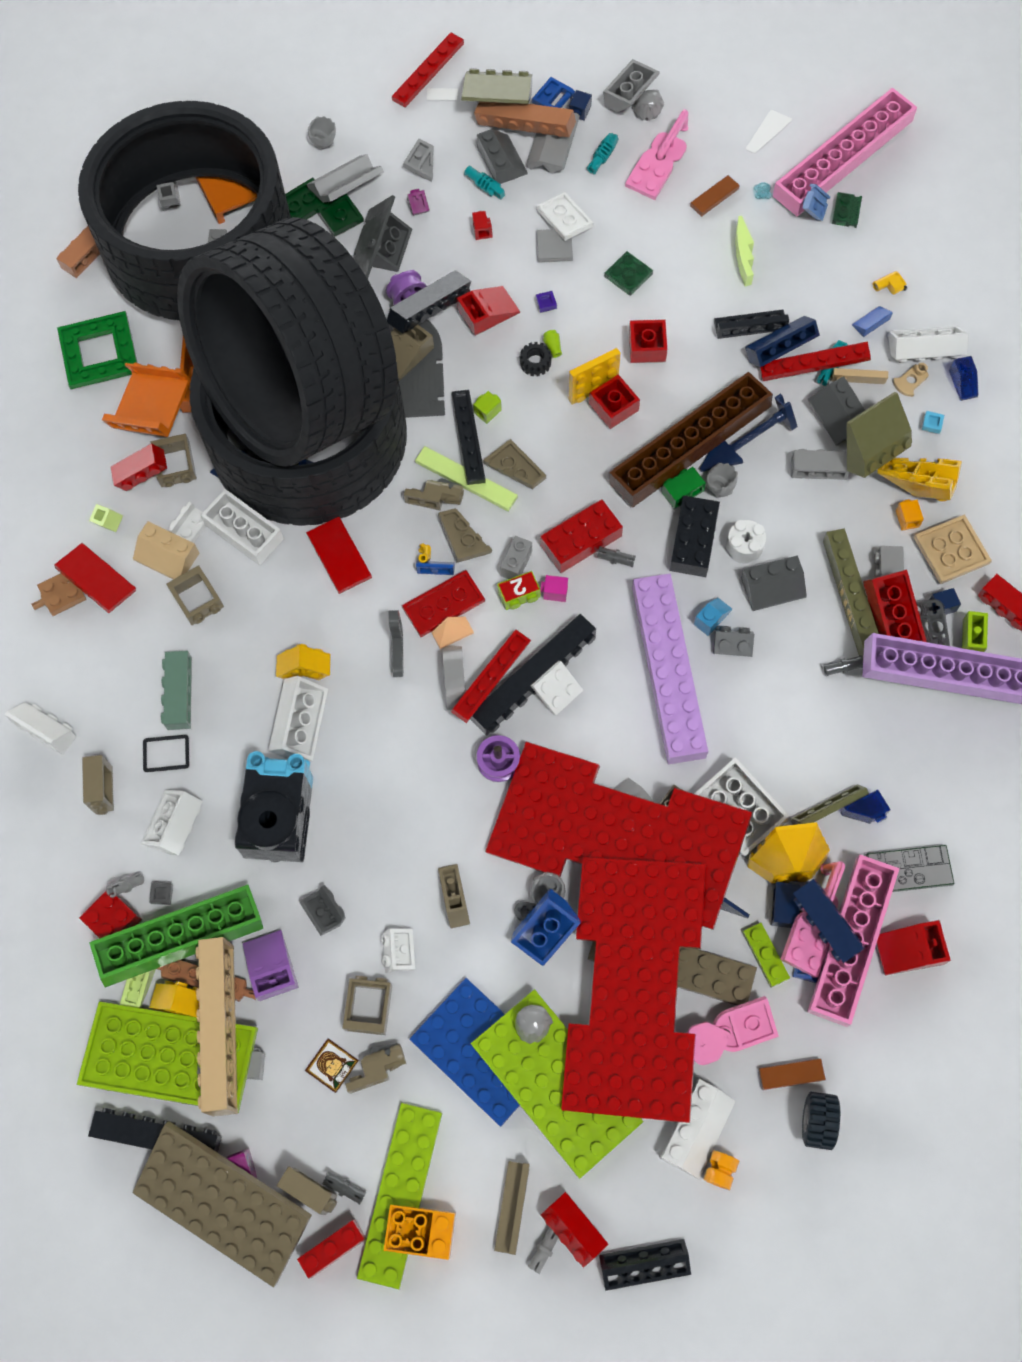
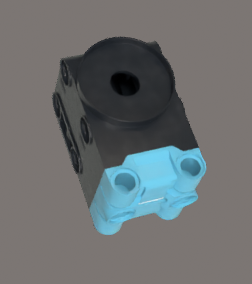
(274, 808)

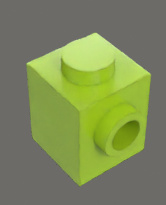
(487, 406)

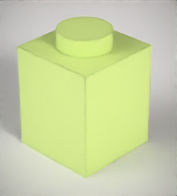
(106, 518)

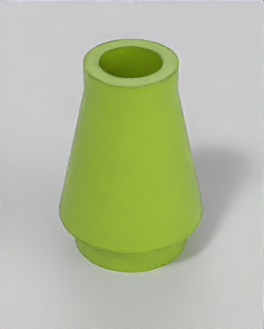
(552, 340)

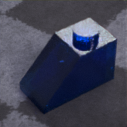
(965, 377)
(868, 808)

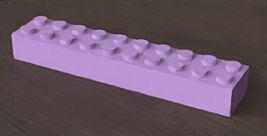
(943, 668)
(669, 669)

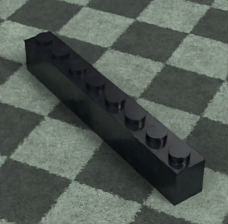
(518, 687)

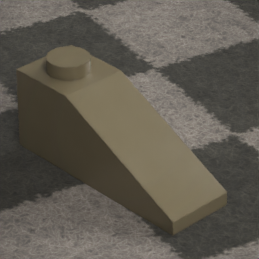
(454, 896)

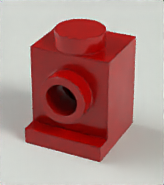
(482, 225)

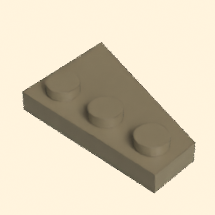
(515, 464)
(461, 537)

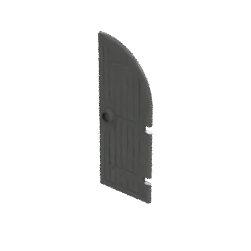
(371, 234)
(425, 382)

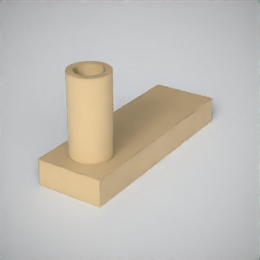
(860, 376)

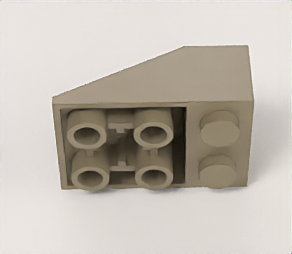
(411, 348)

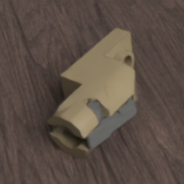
(435, 493)
(376, 1066)

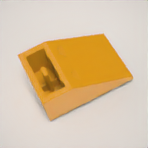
(420, 1231)

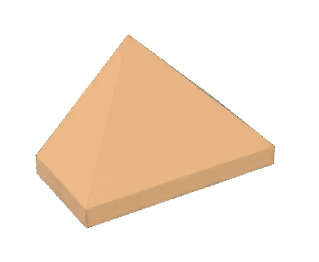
(451, 631)

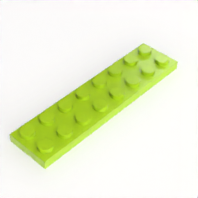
(402, 1186)

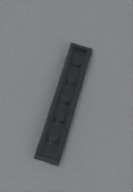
(468, 437)

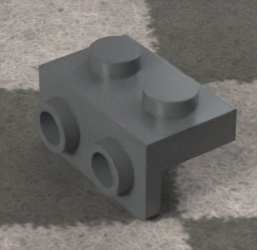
(734, 642)
(323, 910)

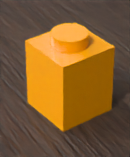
(909, 514)

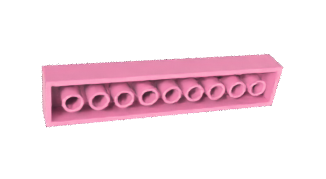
(846, 149)

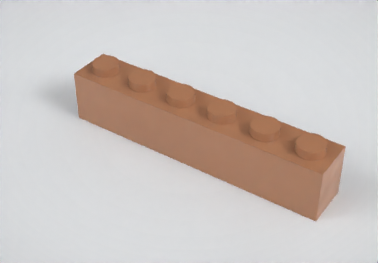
(526, 118)

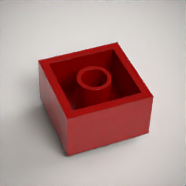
(648, 341)
(614, 401)
(109, 916)

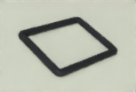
(145, 769)

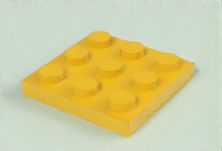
(592, 375)

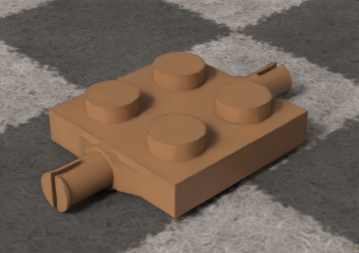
(58, 595)

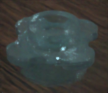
(762, 191)

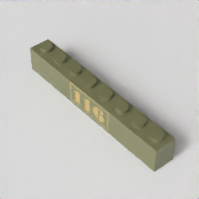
(850, 587)

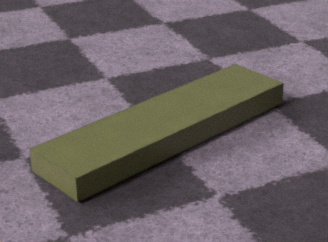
(830, 805)

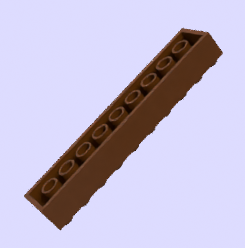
(690, 439)

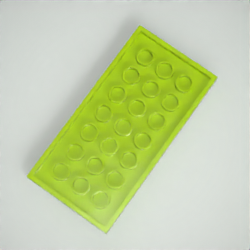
(152, 1054)
(536, 1081)

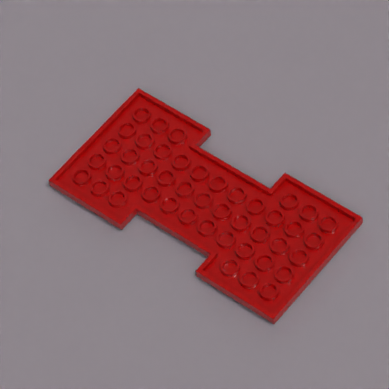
(561, 815)
(629, 1052)

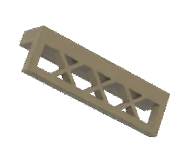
(512, 1208)

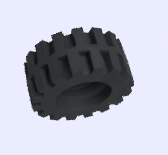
(532, 350)

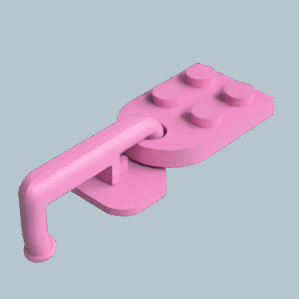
(657, 163)
(804, 946)
(746, 1027)

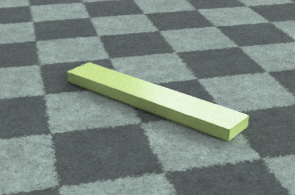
(456, 473)

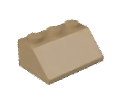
(164, 551)

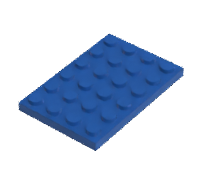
(447, 1043)

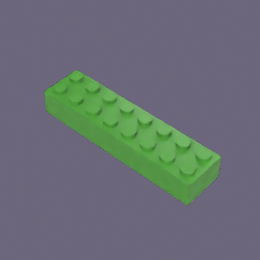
(174, 935)

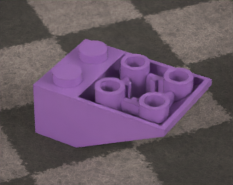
(269, 966)

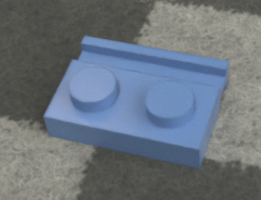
(815, 202)

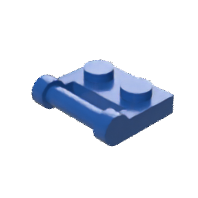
(550, 92)

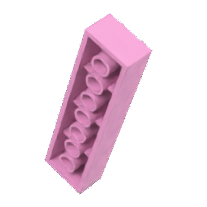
(864, 910)

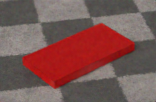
(339, 555)
(95, 577)
(443, 601)

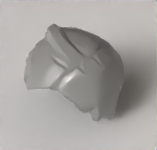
(649, 104)
(322, 132)
(722, 479)
(544, 882)
(532, 1023)

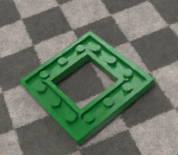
(71, 334)

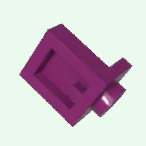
(418, 202)

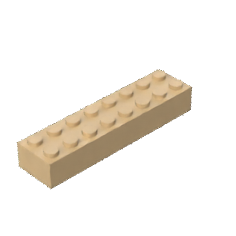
(217, 1027)

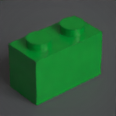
(686, 483)

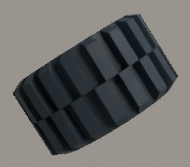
(821, 1120)

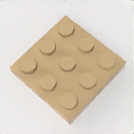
(952, 549)

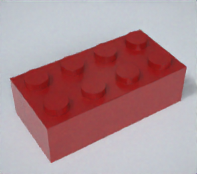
(581, 536)

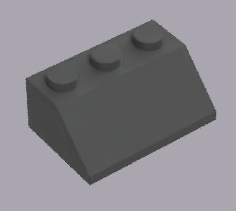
(500, 156)
(393, 244)
(835, 407)
(774, 583)

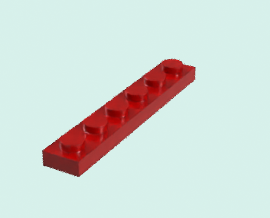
(427, 70)
(816, 361)
(490, 676)

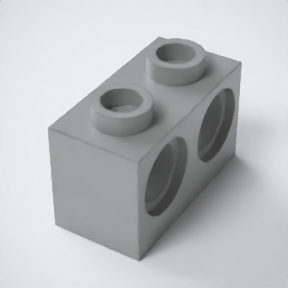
(516, 558)

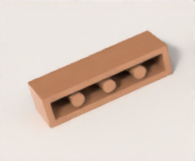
(79, 253)

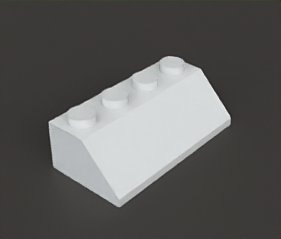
(928, 342)
(298, 718)
(694, 1141)

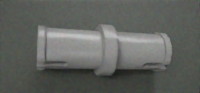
(125, 885)
(543, 1251)

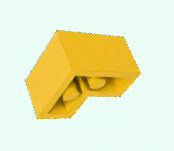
(303, 662)
(175, 999)

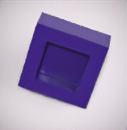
(546, 301)

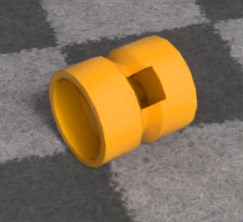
(721, 1170)

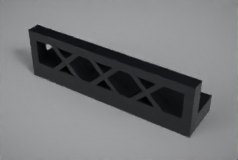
(750, 323)
(645, 1260)

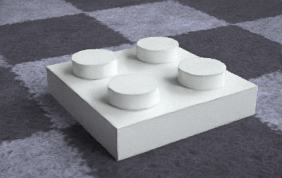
(557, 688)

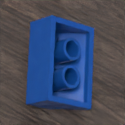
(545, 927)

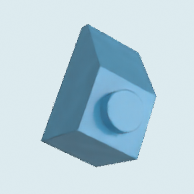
(712, 616)

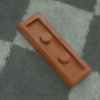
(714, 195)
(792, 1074)

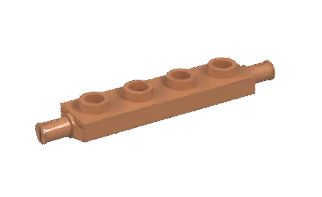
(186, 973)

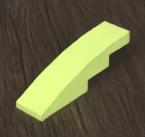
(744, 248)
(136, 989)

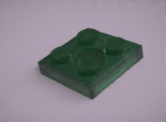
(628, 273)

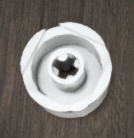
(746, 541)

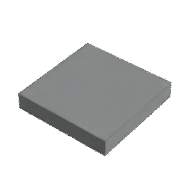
(552, 247)

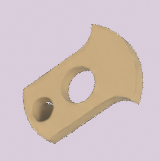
(919, 372)

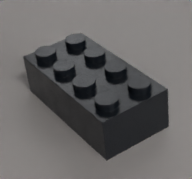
(694, 536)

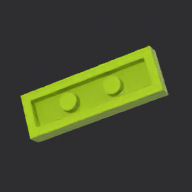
(766, 955)

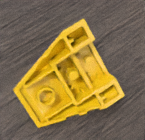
(924, 478)
(790, 853)

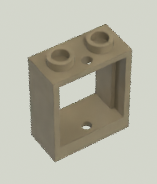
(171, 445)
(185, 582)
(97, 784)
(363, 1027)
(307, 1191)

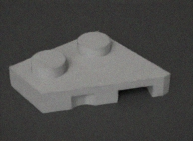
(421, 160)

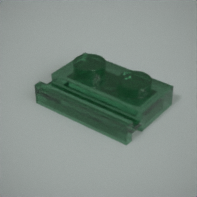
(846, 210)

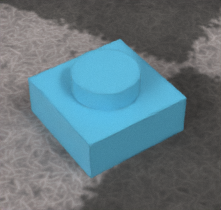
(933, 422)

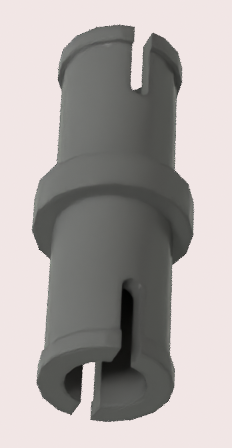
(616, 556)
(843, 665)
(344, 1188)

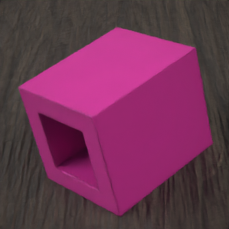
(555, 588)

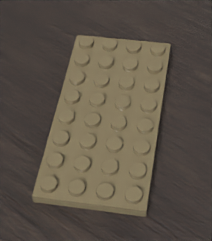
(221, 1204)

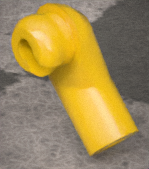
(426, 553)

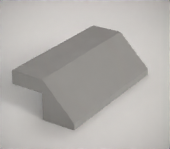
(551, 150)
(344, 178)

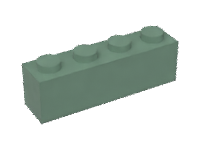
(177, 690)

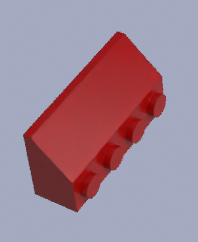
(894, 606)

